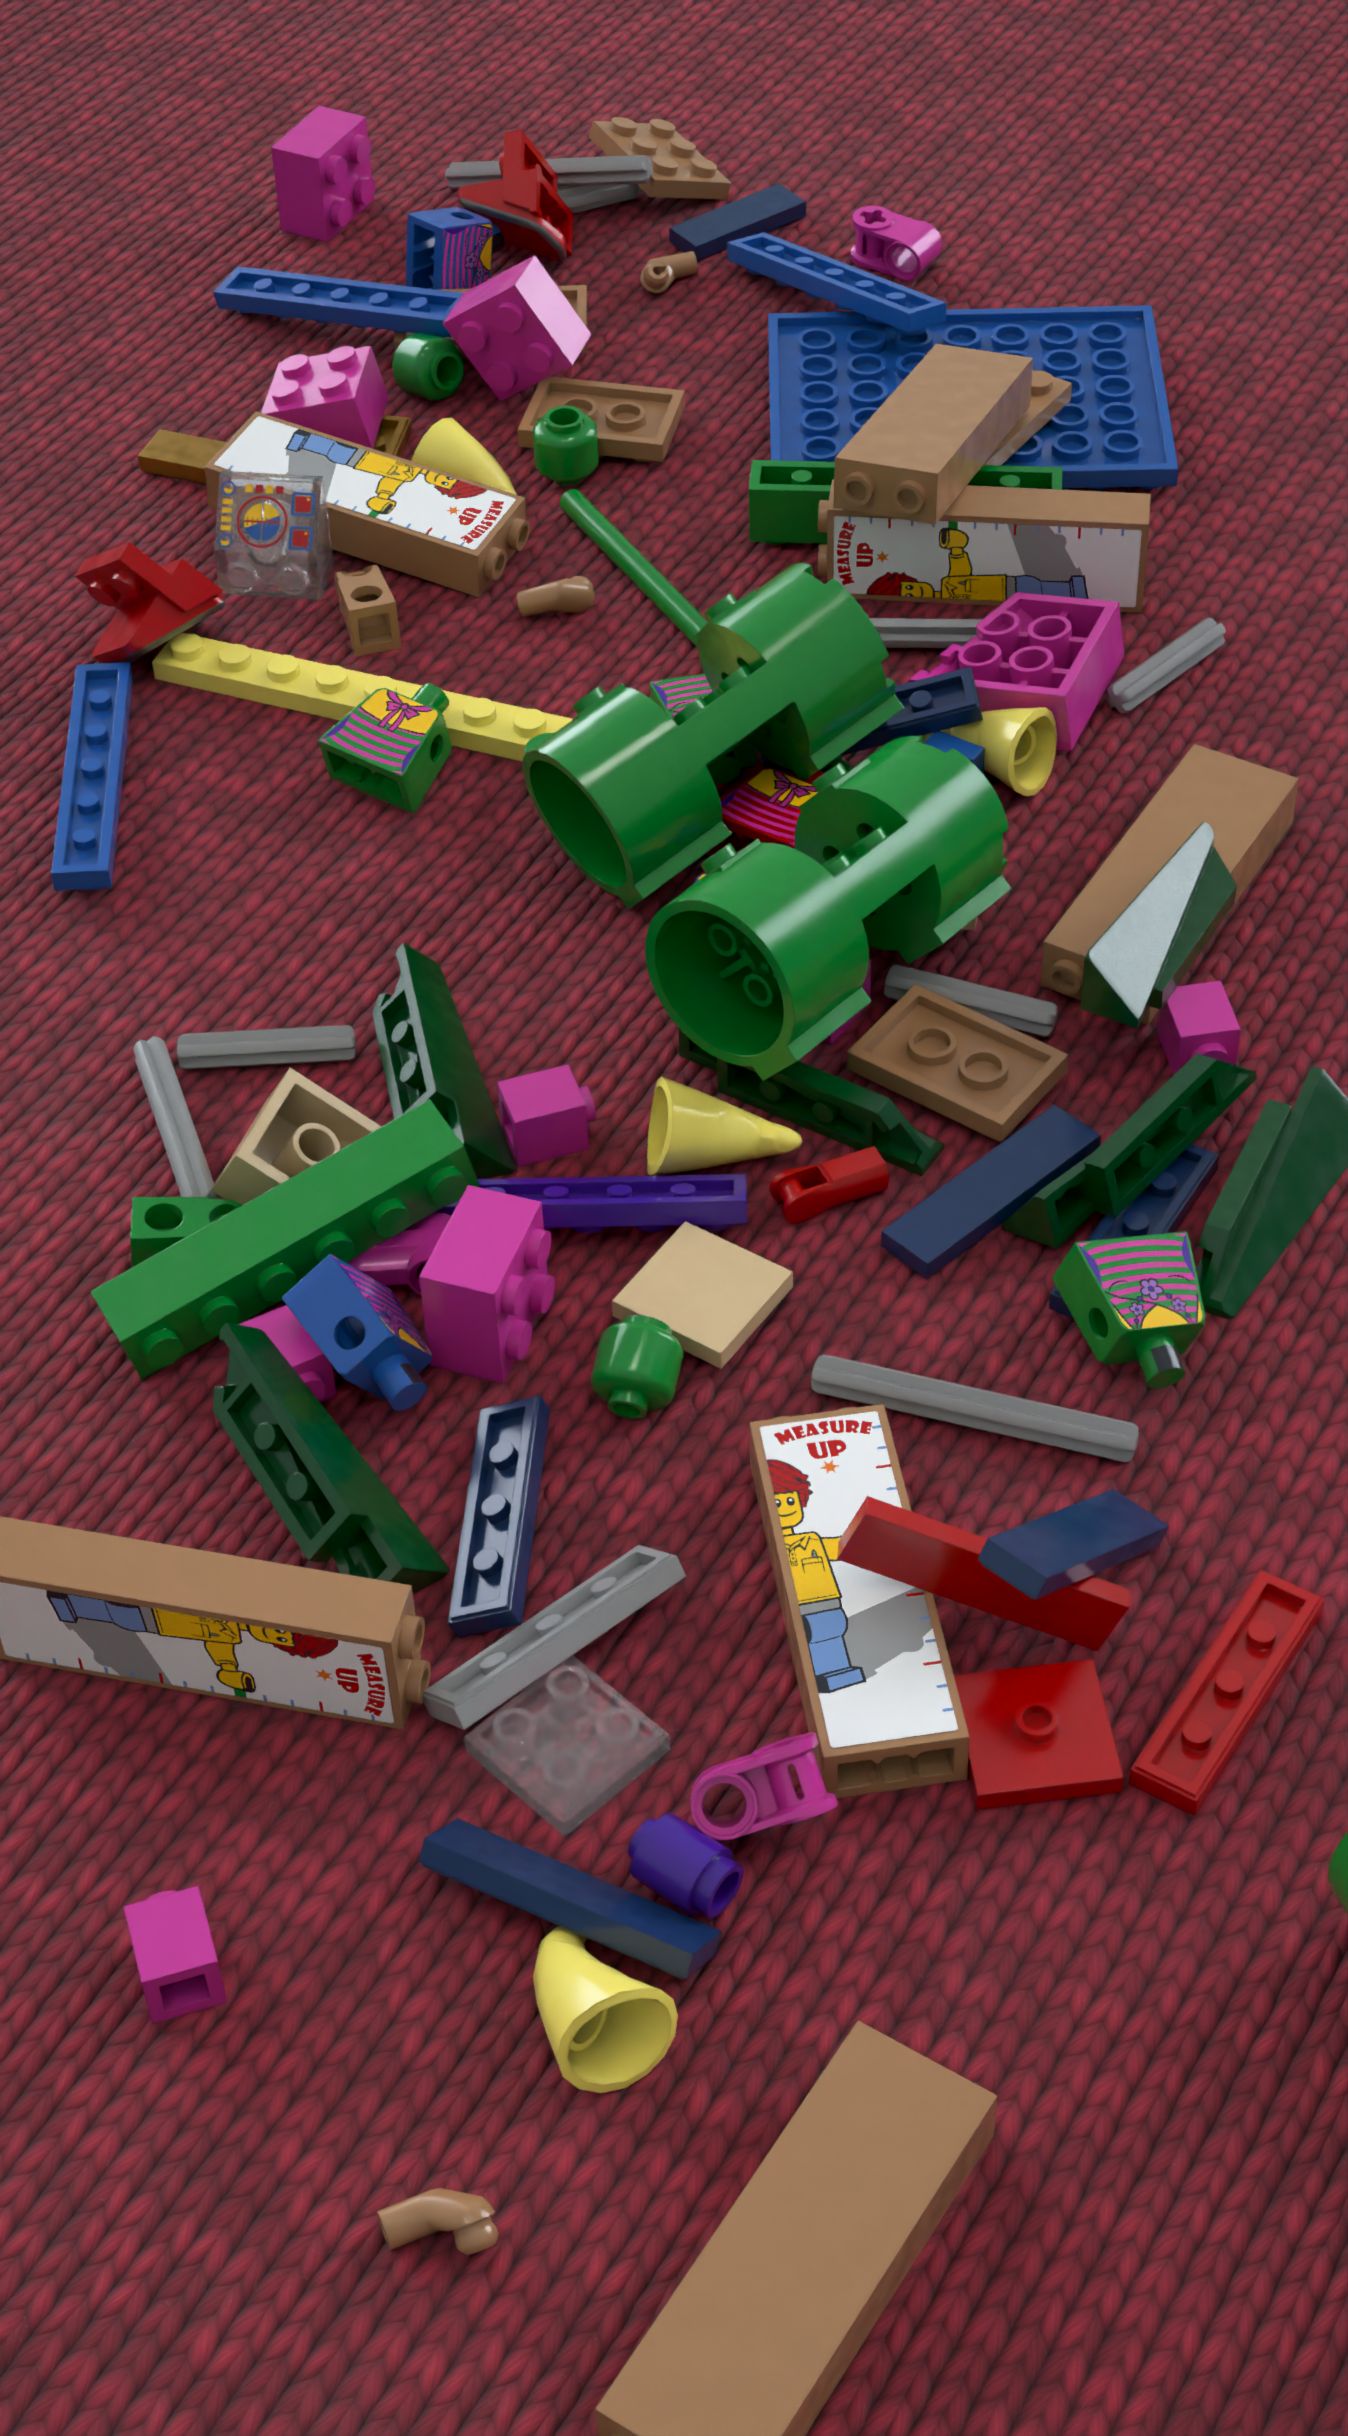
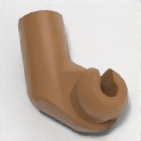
(662, 271)
(565, 595)
(440, 2211)

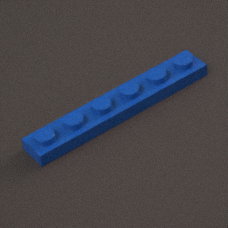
(837, 282)
(337, 300)
(92, 777)

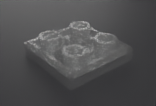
(567, 1744)

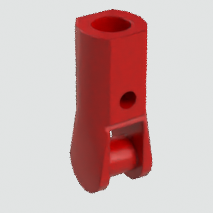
(829, 1184)

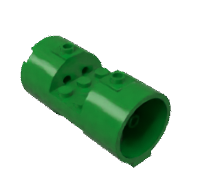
(633, 786)
(778, 937)

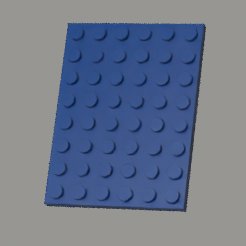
(1114, 432)

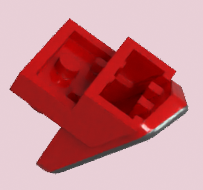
(523, 201)
(149, 600)

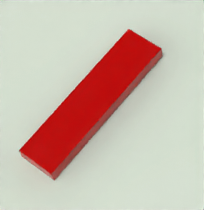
(946, 1564)
(1226, 1692)

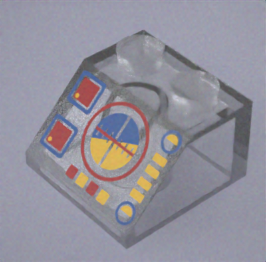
(272, 535)

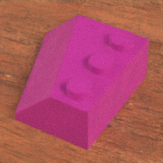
(1042, 655)

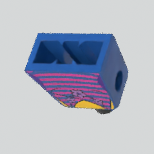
(450, 248)
(373, 1347)

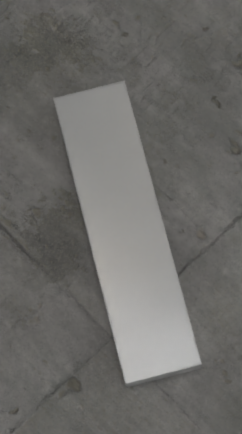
(552, 1636)

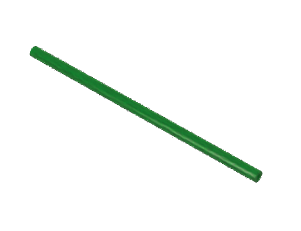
(642, 573)

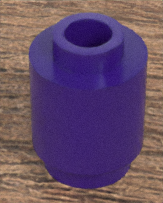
(684, 1865)

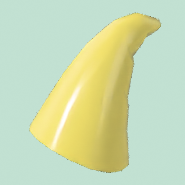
(457, 452)
(1016, 744)
(703, 1132)
(598, 2019)

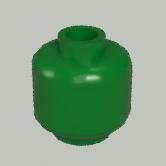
(428, 366)
(565, 445)
(637, 1366)

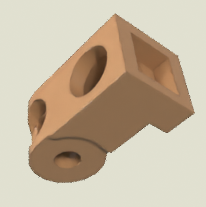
(368, 611)

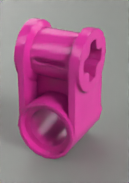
(894, 244)
(767, 1789)

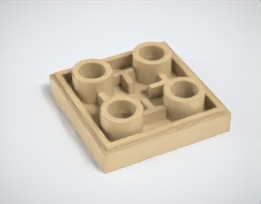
(705, 1292)

